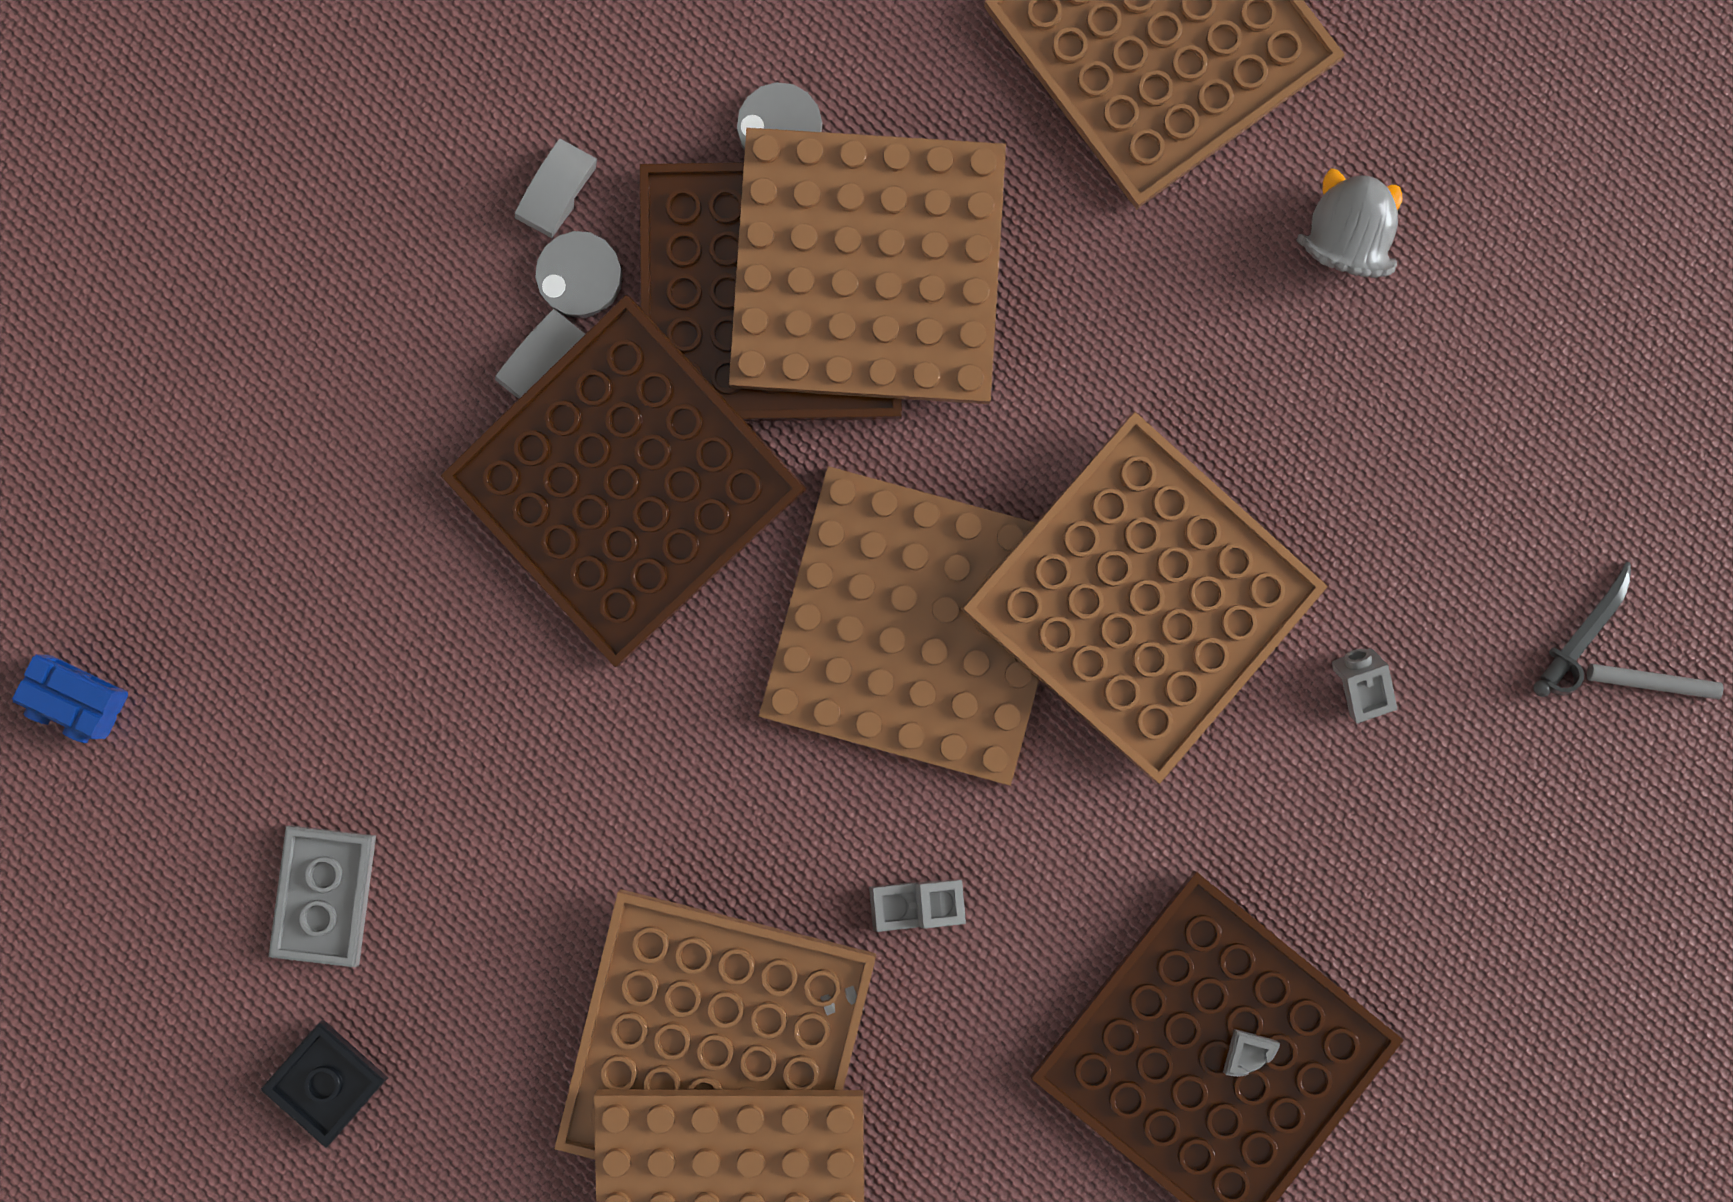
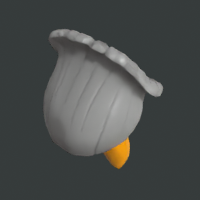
(1354, 225)

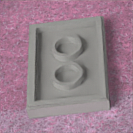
(322, 896)

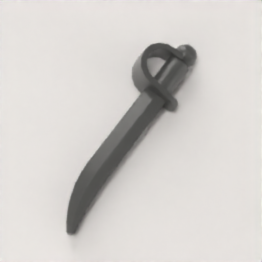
(1567, 657)

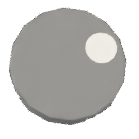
(779, 107)
(578, 274)

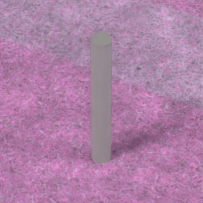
(1655, 681)

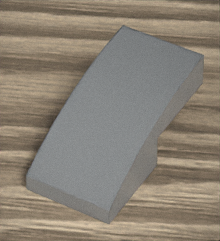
(554, 187)
(538, 353)
(917, 905)

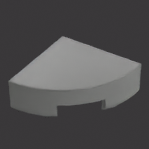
(1248, 1053)

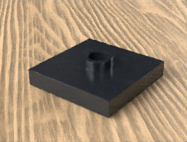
(324, 1083)

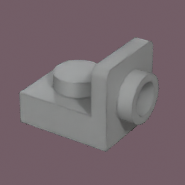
(1366, 684)

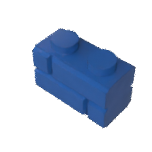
(70, 698)

